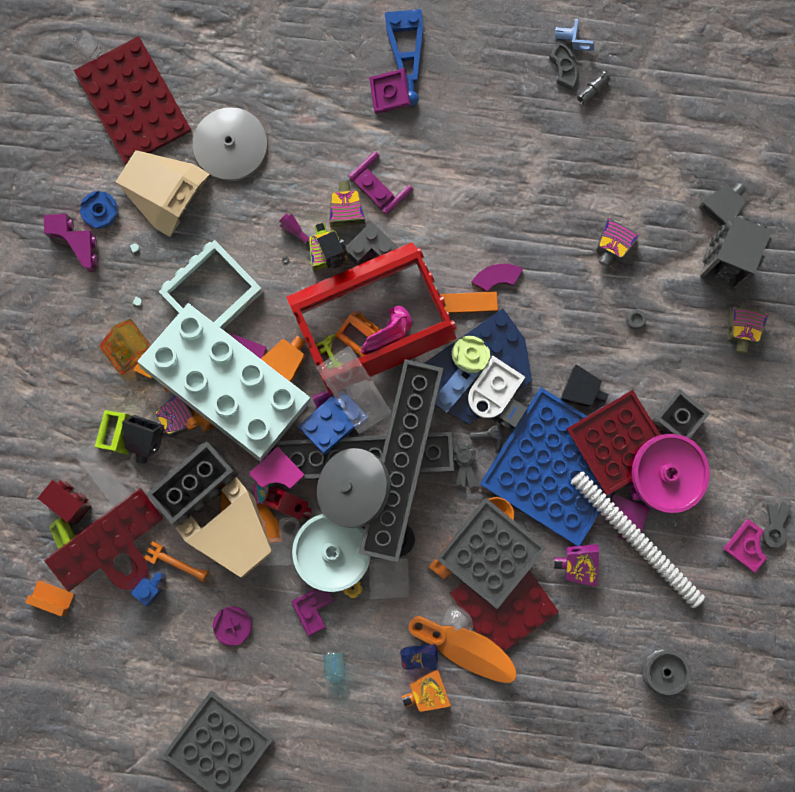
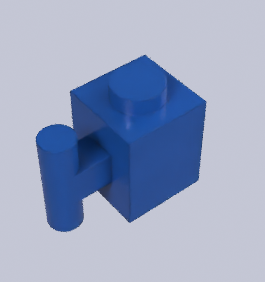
(148, 589)

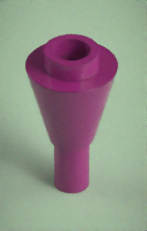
(291, 225)

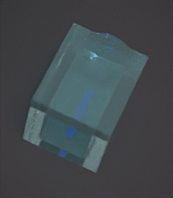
(334, 666)

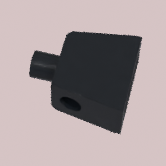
(583, 388)
(142, 437)

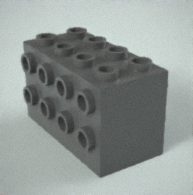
(736, 252)
(192, 484)

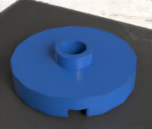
(92, 203)

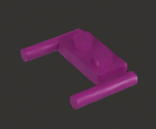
(374, 188)

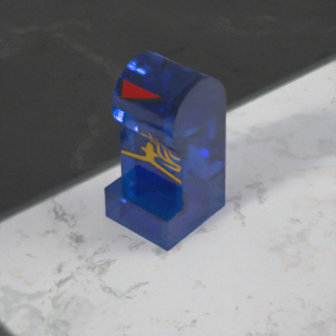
(419, 657)

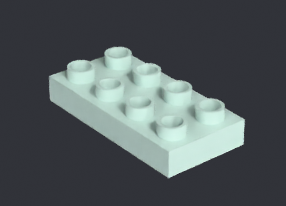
(224, 382)

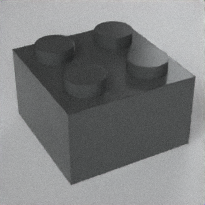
(680, 415)

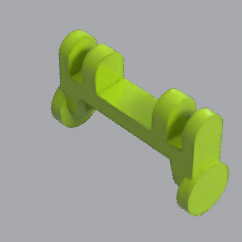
(327, 345)

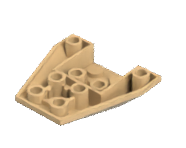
(161, 187)

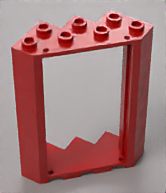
(362, 276)

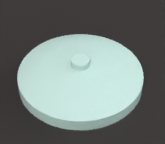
(329, 555)

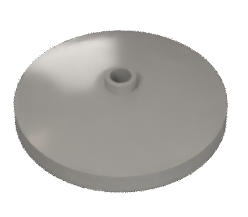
(235, 159)

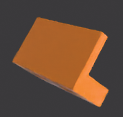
(50, 598)

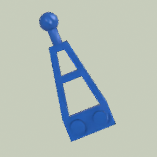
(406, 21)

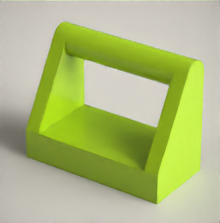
(118, 439)
(61, 532)

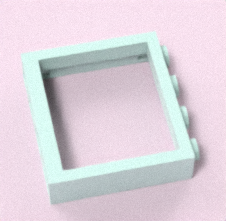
(238, 307)

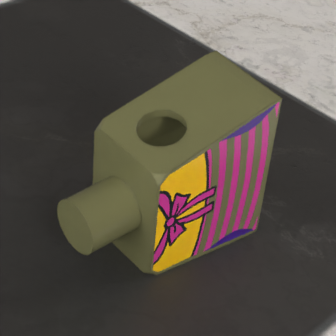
(345, 207)
(745, 327)

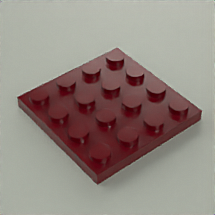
(612, 439)
(515, 618)

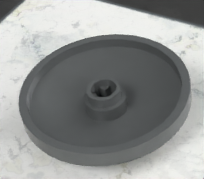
(353, 488)

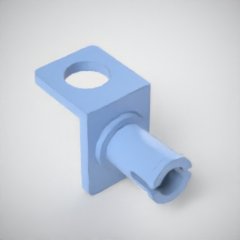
(572, 34)

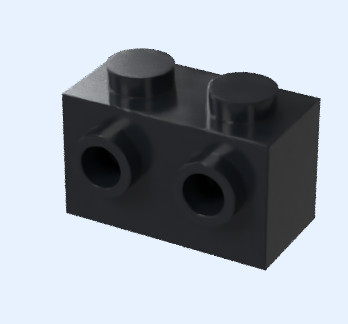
(332, 249)

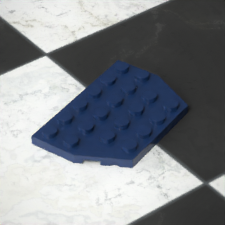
(503, 342)

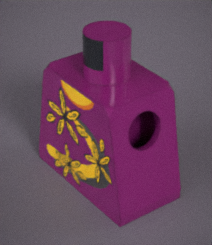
(580, 564)

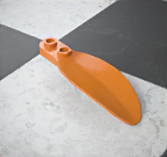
(467, 649)

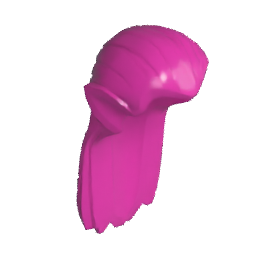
(396, 329)

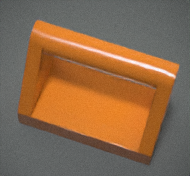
(362, 324)

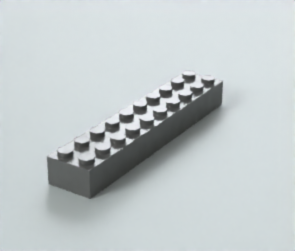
(403, 457)
(310, 461)

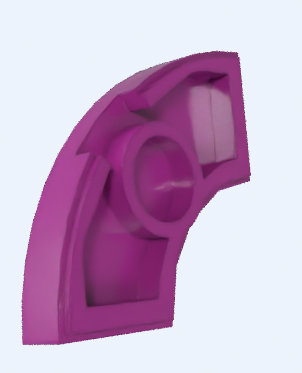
(497, 275)

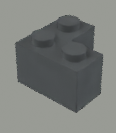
(367, 242)

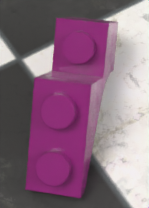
(80, 241)

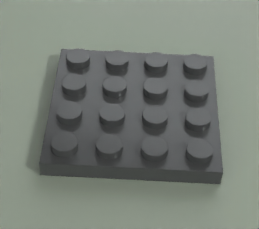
(491, 553)
(218, 746)

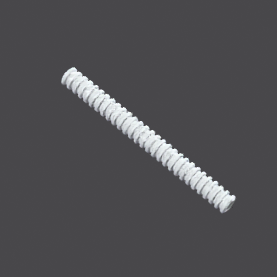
(638, 540)

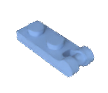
(453, 390)

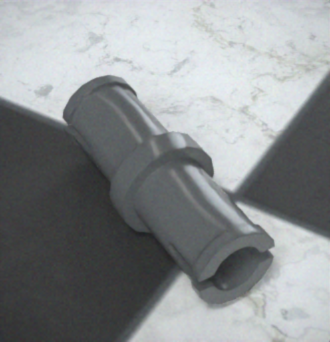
(593, 88)

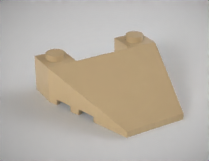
(234, 536)

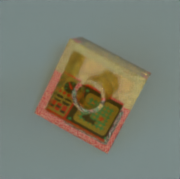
(124, 346)

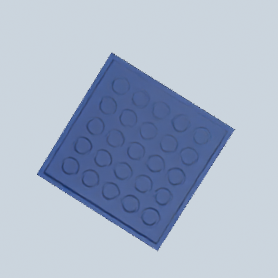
(538, 469)

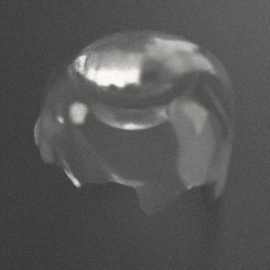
(458, 617)

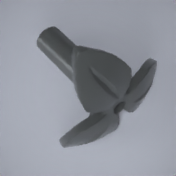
(494, 432)

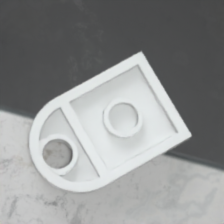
(494, 387)

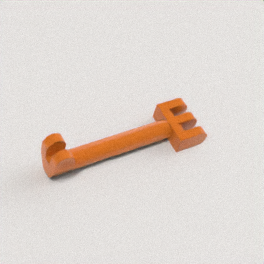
(159, 555)

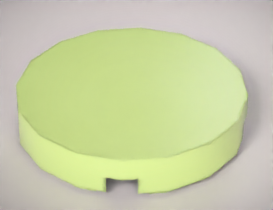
(470, 354)

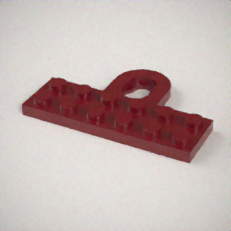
(104, 540)

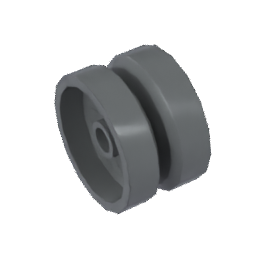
(677, 674)

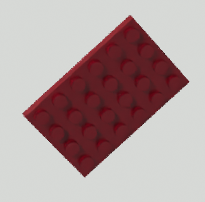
(132, 99)

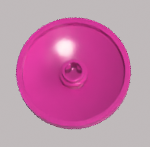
(670, 473)

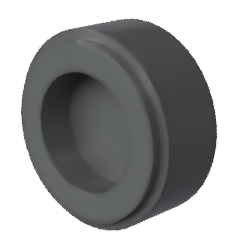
(636, 319)

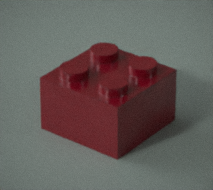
(64, 501)

